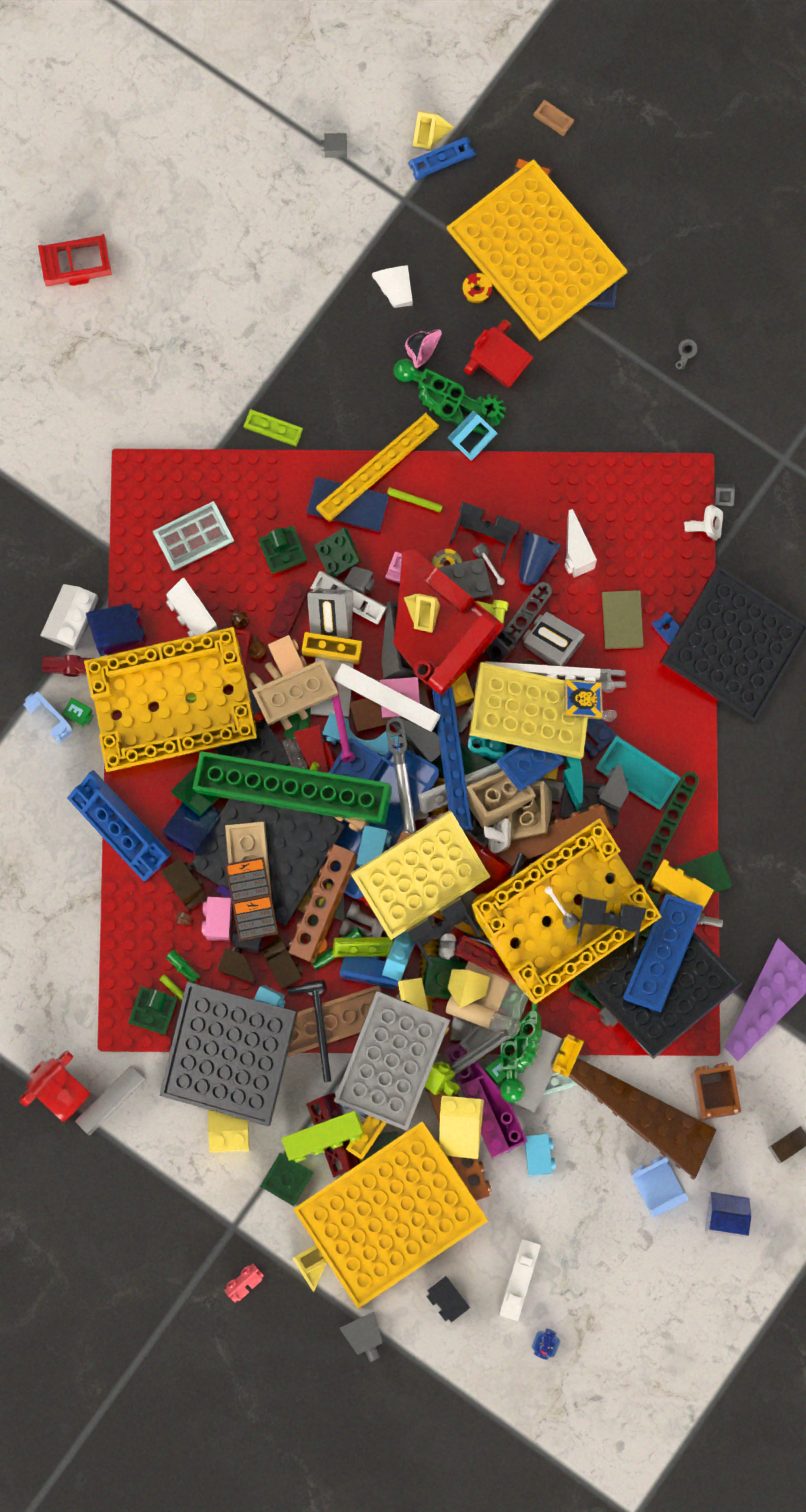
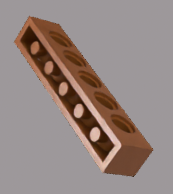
(333, 897)
(483, 1188)

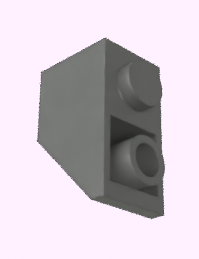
(360, 580)
(616, 789)

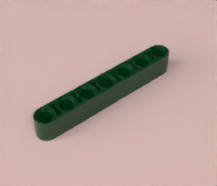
(669, 824)

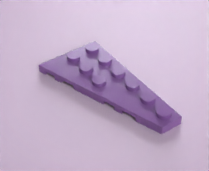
(773, 995)

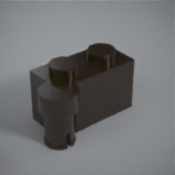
(184, 884)
(281, 964)

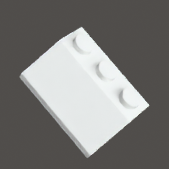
(190, 609)
(69, 616)

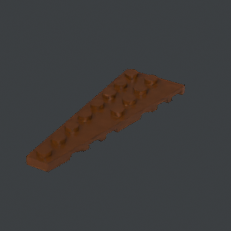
(667, 1128)

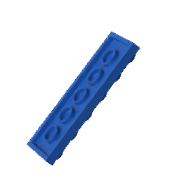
(663, 953)

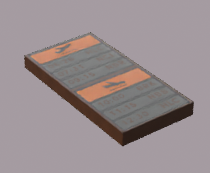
(251, 899)

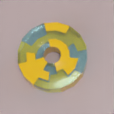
(446, 555)

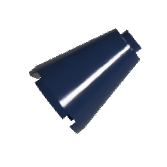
(535, 557)

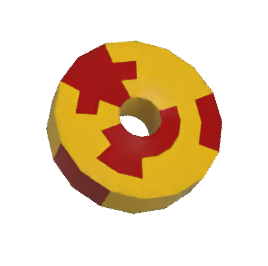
(471, 294)

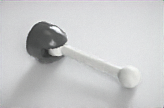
(482, 551)
(569, 919)

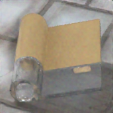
(496, 1011)

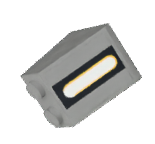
(331, 612)
(553, 640)

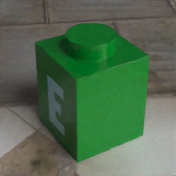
(78, 713)
(495, 1072)

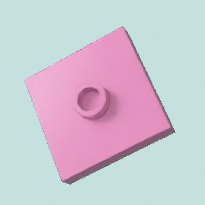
(404, 686)

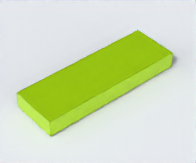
(273, 427)
(362, 947)

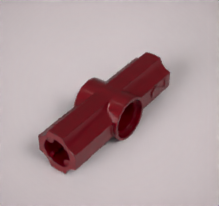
(68, 665)

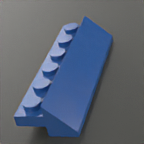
(119, 826)

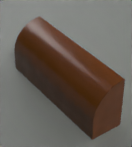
(368, 713)

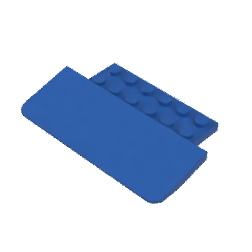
(377, 768)

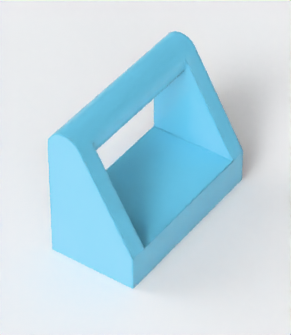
(465, 428)

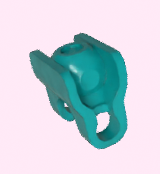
(489, 749)

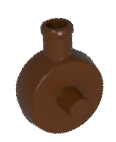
(257, 648)

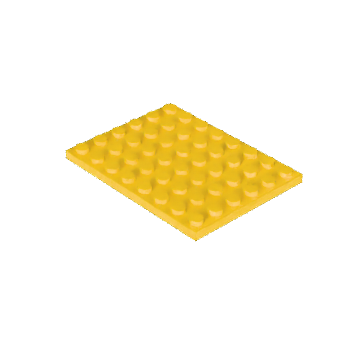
(536, 250)
(390, 1214)

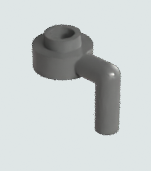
(684, 355)

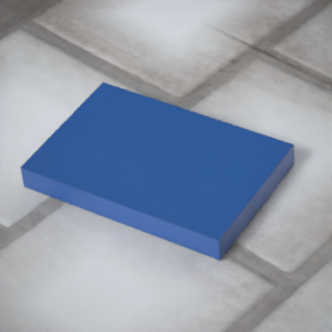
(528, 765)

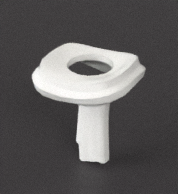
(707, 525)
(495, 835)

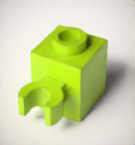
(440, 1079)

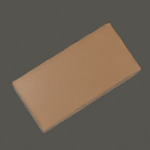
(553, 117)

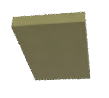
(622, 619)

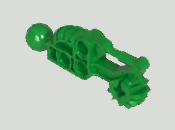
(439, 399)
(525, 1051)

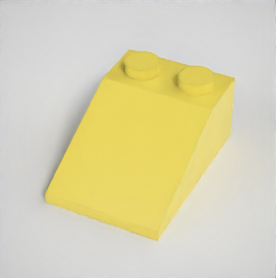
(460, 1126)
(227, 1133)

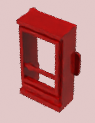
(51, 267)

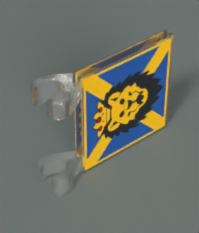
(584, 699)

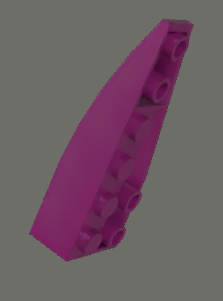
(499, 1122)

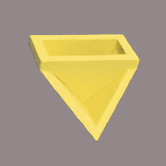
(430, 129)
(423, 611)
(467, 986)
(413, 992)
(311, 1265)

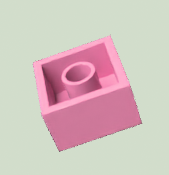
(218, 919)

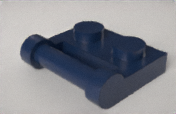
(600, 733)

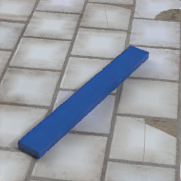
(452, 758)

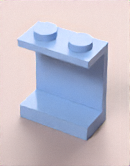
(62, 729)
(658, 1186)

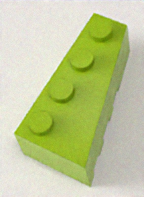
(323, 1135)

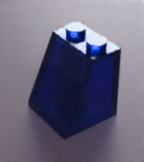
(115, 628)
(189, 829)
(728, 1214)

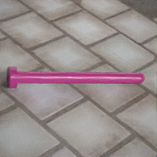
(347, 756)

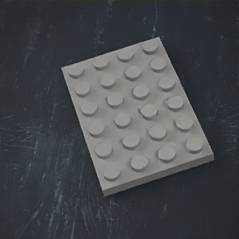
(392, 1060)

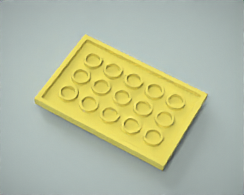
(525, 712)
(420, 875)

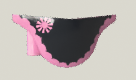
(422, 345)

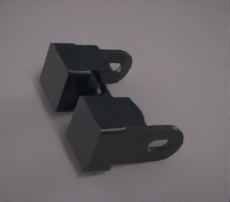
(471, 519)
(594, 913)
(453, 914)

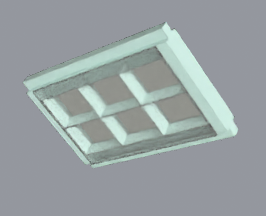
(193, 536)

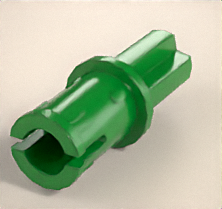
(183, 966)

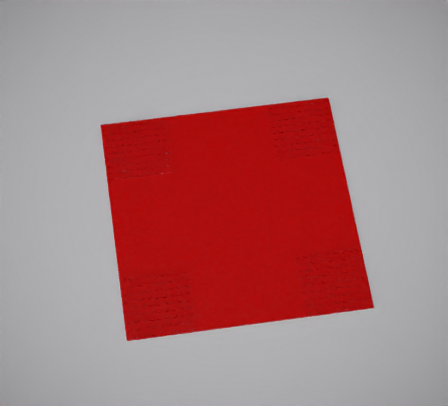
(636, 528)

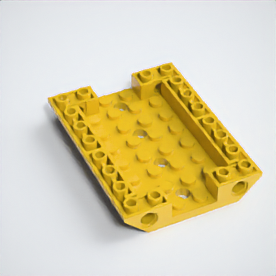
(165, 676)
(551, 954)

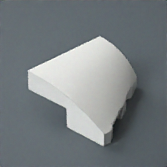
(395, 285)

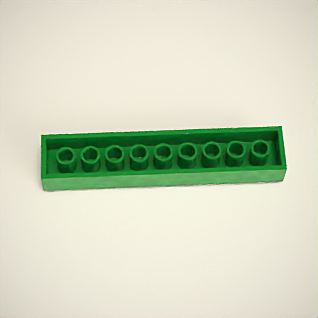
(292, 788)

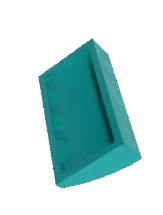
(642, 773)

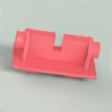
(236, 1288)

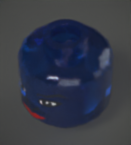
(545, 1344)

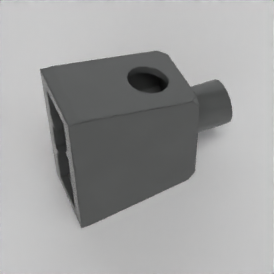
(364, 1335)

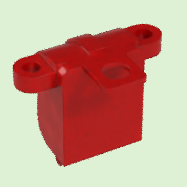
(498, 355)
(55, 1087)

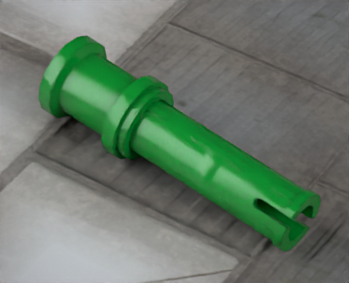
(327, 956)

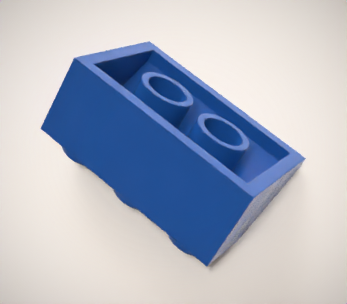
(367, 971)

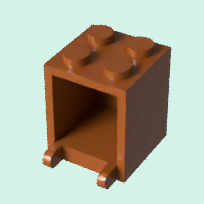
(716, 1098)

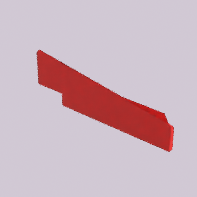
(313, 748)

